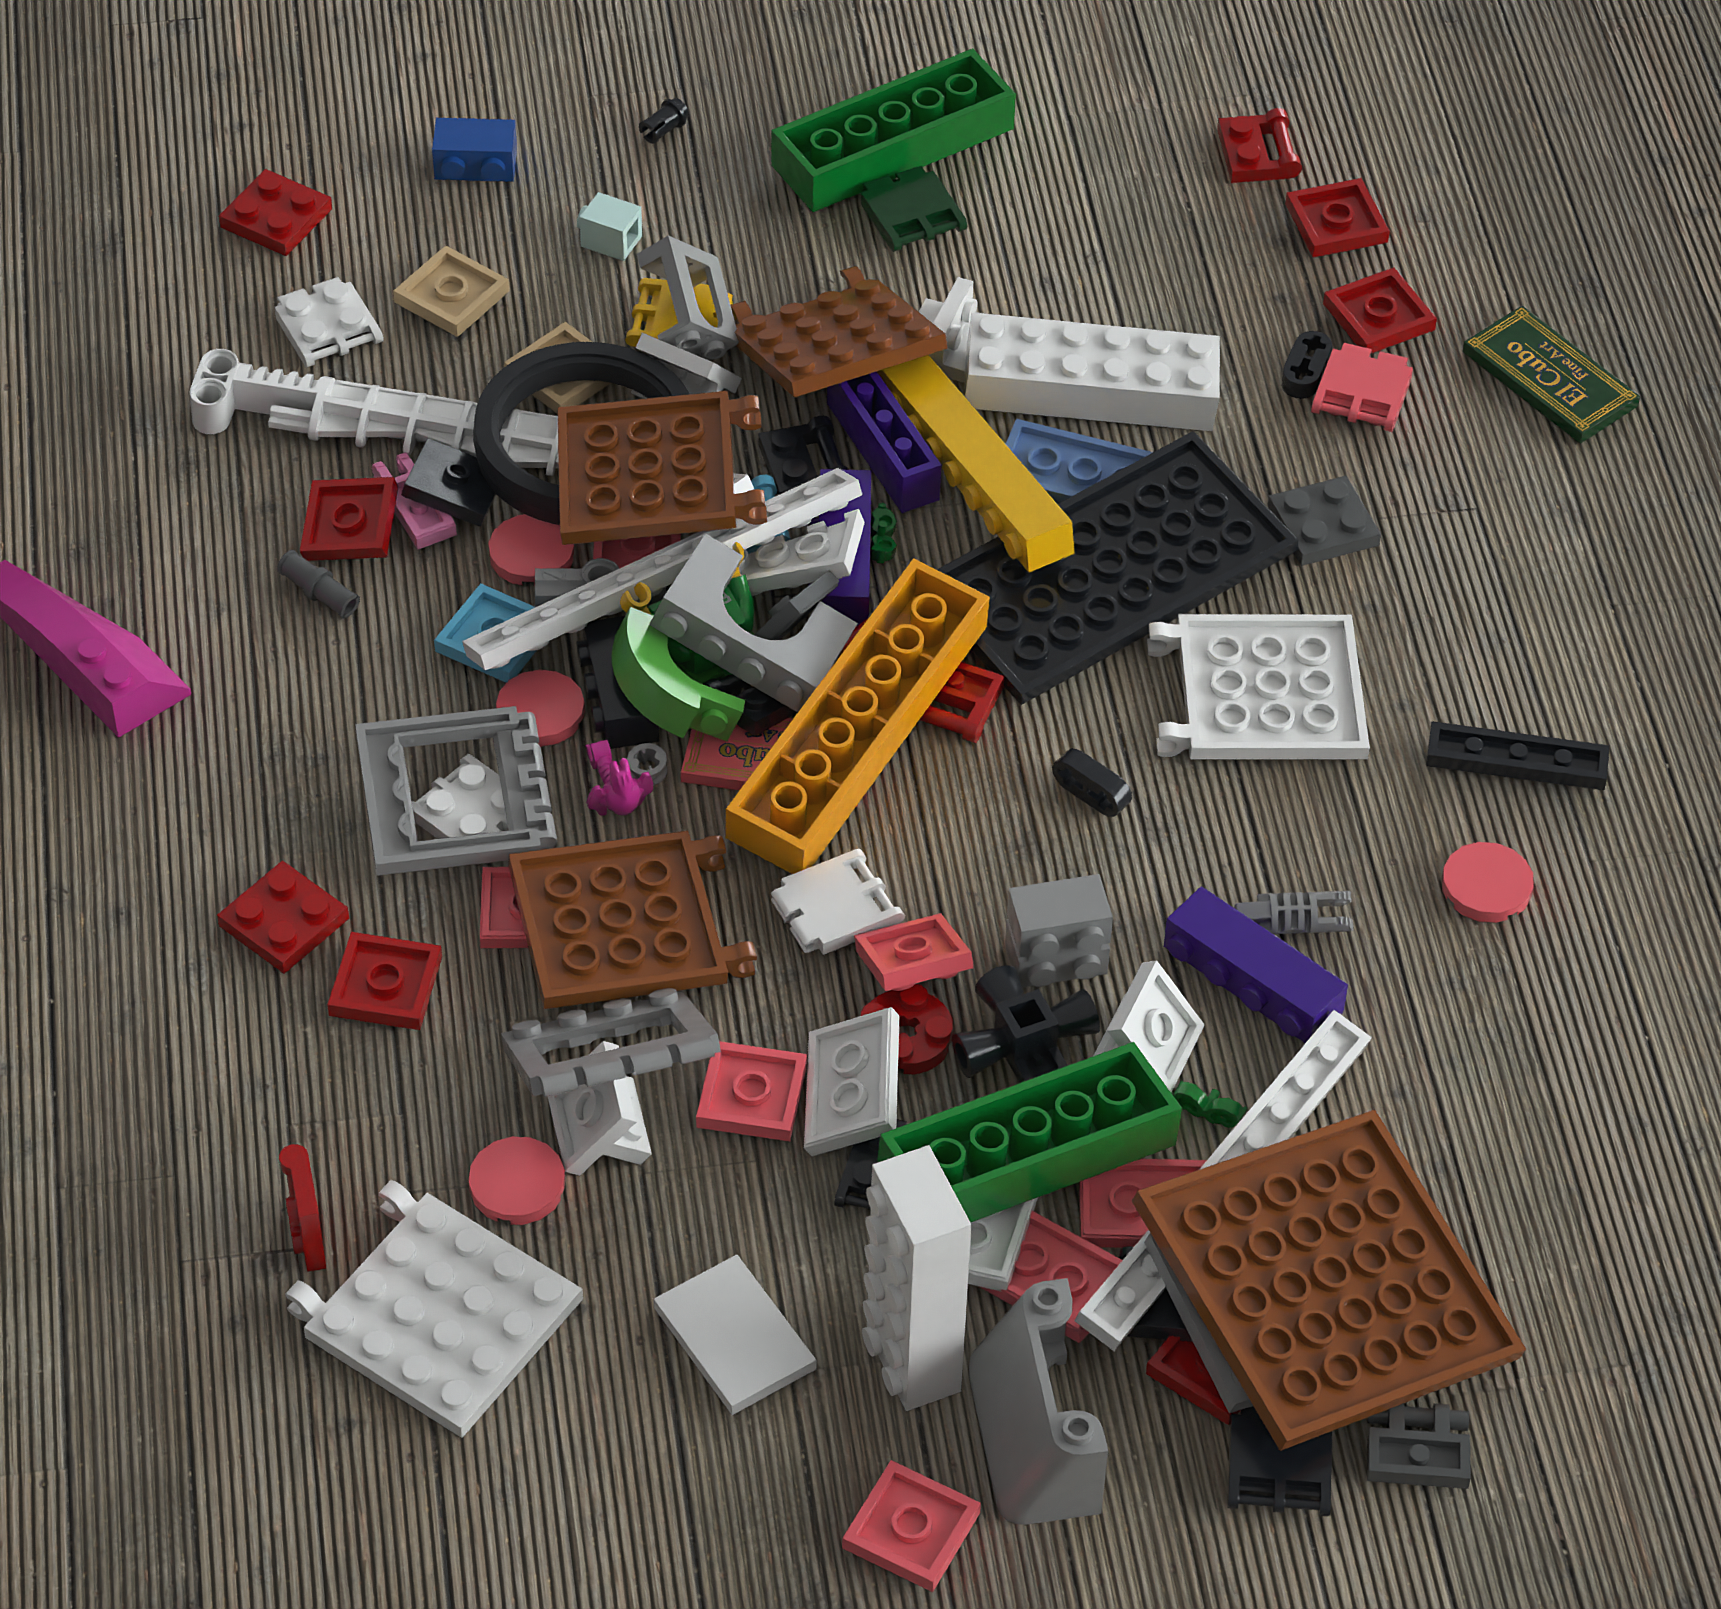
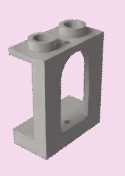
(683, 269)

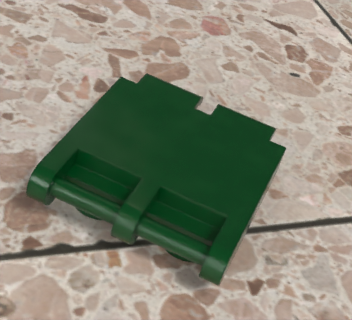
(911, 207)

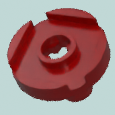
(931, 1023)

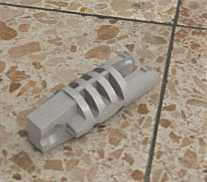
(1297, 912)

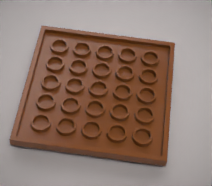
(1327, 1278)

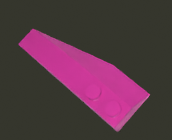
(89, 653)

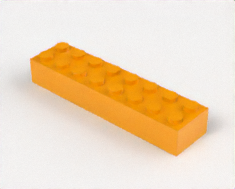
(856, 718)

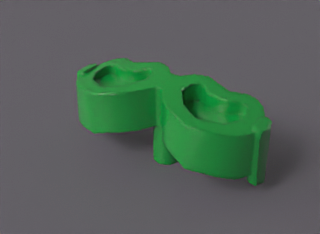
(883, 527)
(1214, 1109)

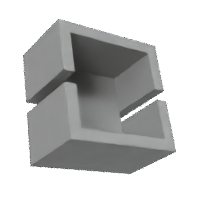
(1058, 930)

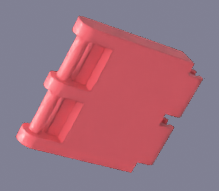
(1363, 386)

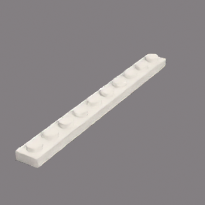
(602, 596)
(1272, 1119)

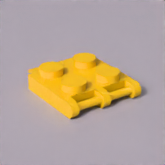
(661, 313)

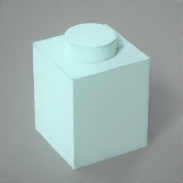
(610, 226)

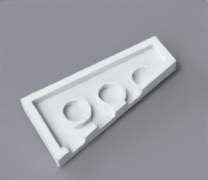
(805, 557)

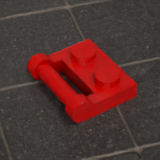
(1246, 150)
(971, 691)
(302, 1206)

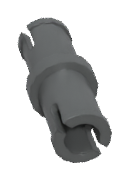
(318, 583)

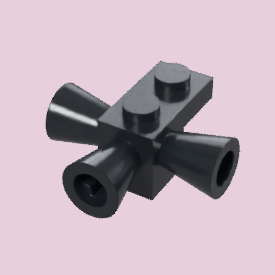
(1023, 1028)

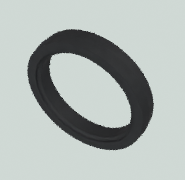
(540, 370)

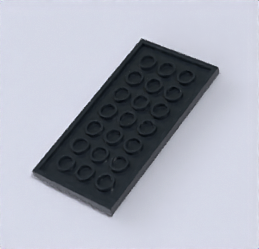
(1144, 552)

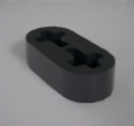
(1300, 362)
(1092, 782)

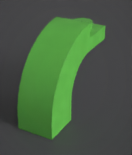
(662, 689)

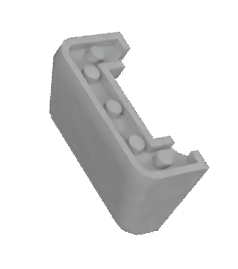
(1037, 1458)

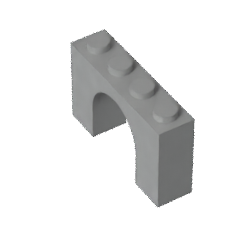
(698, 619)

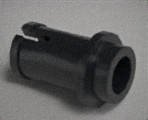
(670, 115)

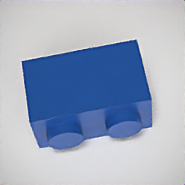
(474, 149)

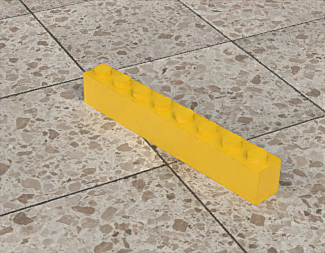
(981, 465)

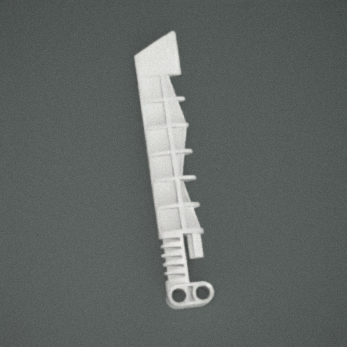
(357, 410)

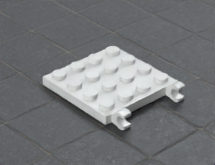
(1264, 687)
(439, 1311)

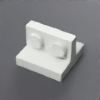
(954, 320)
(694, 371)
(1157, 1021)
(599, 1122)

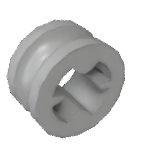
(644, 753)

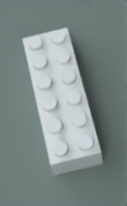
(1092, 371)
(916, 1278)

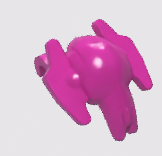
(620, 791)

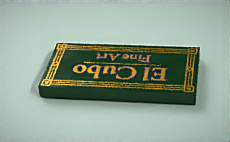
(1551, 374)

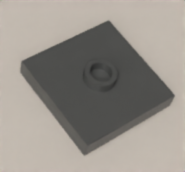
(790, 612)

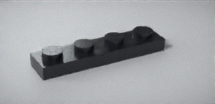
(1518, 755)

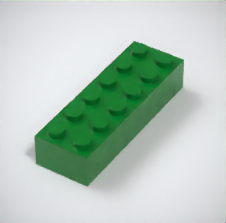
(892, 129)
(1046, 1131)

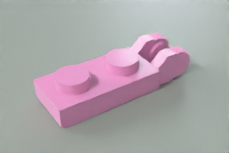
(421, 522)

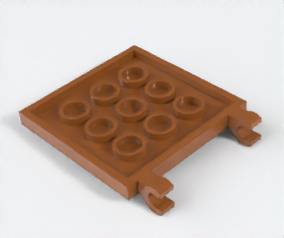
(836, 335)
(653, 467)
(623, 918)

